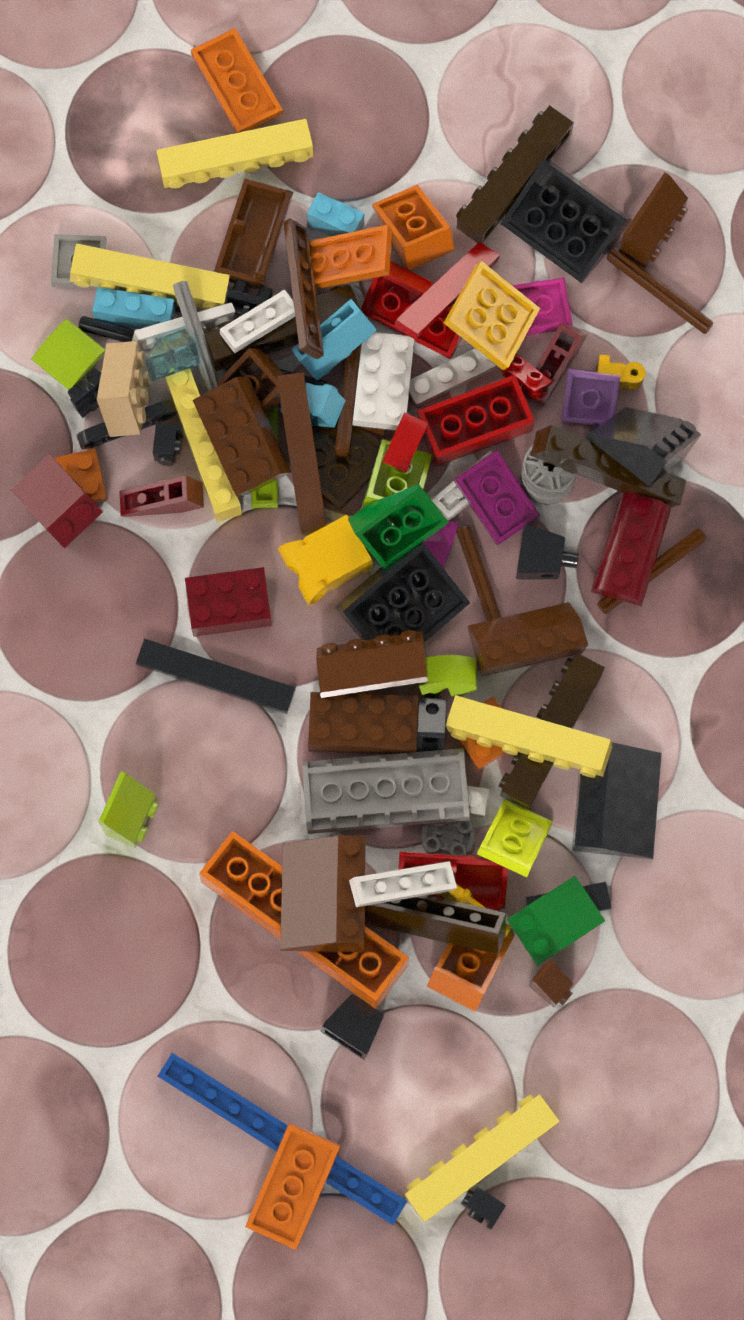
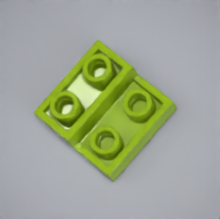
(68, 354)
(451, 672)

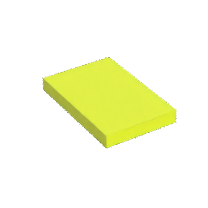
(515, 838)

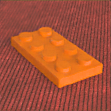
(236, 81)
(351, 256)
(293, 1186)

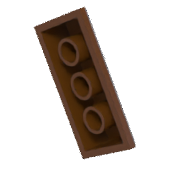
(527, 638)
(372, 664)

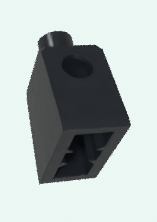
(543, 555)
(431, 723)
(354, 1025)

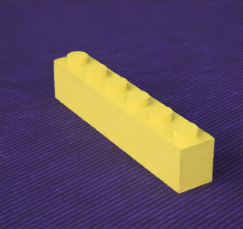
(235, 153)
(145, 276)
(214, 479)
(529, 736)
(481, 1158)

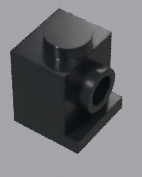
(166, 443)
(483, 1207)

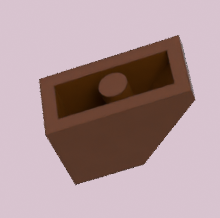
(552, 984)

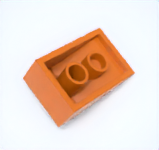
(416, 227)
(466, 973)

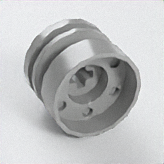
(543, 485)

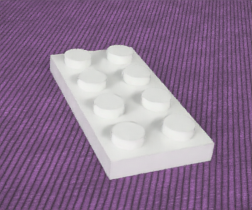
(383, 381)

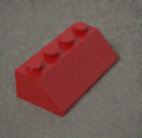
(394, 294)

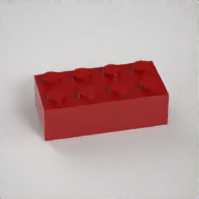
(476, 420)

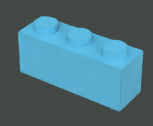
(131, 308)
(340, 336)

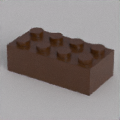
(241, 436)
(363, 723)

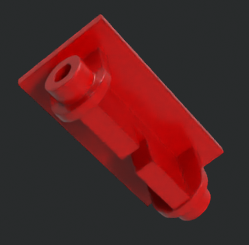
(530, 377)

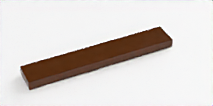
(303, 289)
(302, 451)

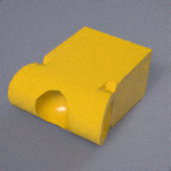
(326, 559)

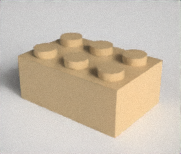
(123, 389)

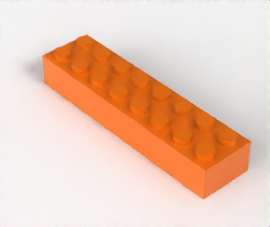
(254, 887)

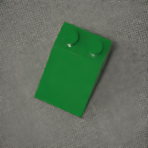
(397, 524)
(556, 920)

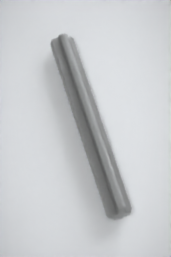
(195, 330)

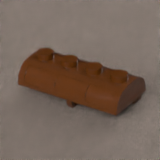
(253, 232)

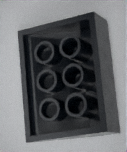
(565, 220)
(645, 441)
(404, 597)
(620, 808)

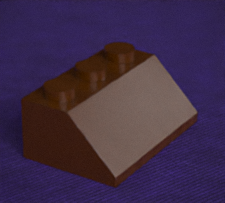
(654, 222)

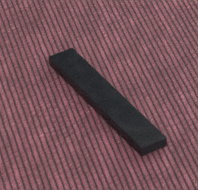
(215, 676)

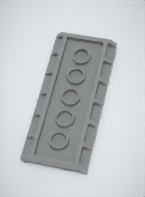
(385, 791)

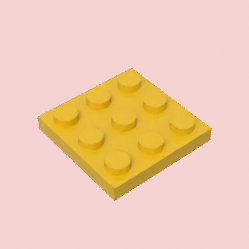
(492, 315)

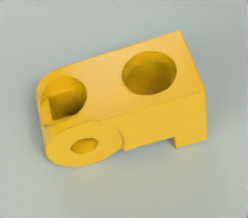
(630, 374)

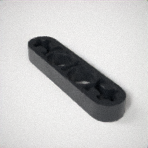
(99, 434)

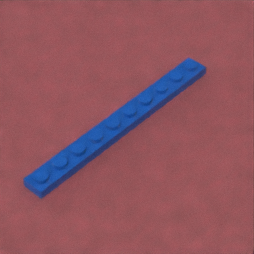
(271, 1131)

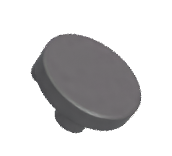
(448, 838)

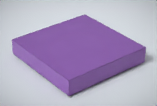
(590, 397)

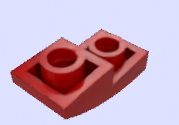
(405, 442)

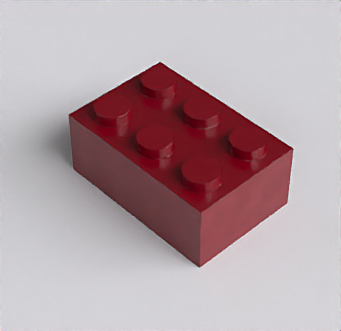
(228, 601)

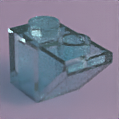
(172, 355)

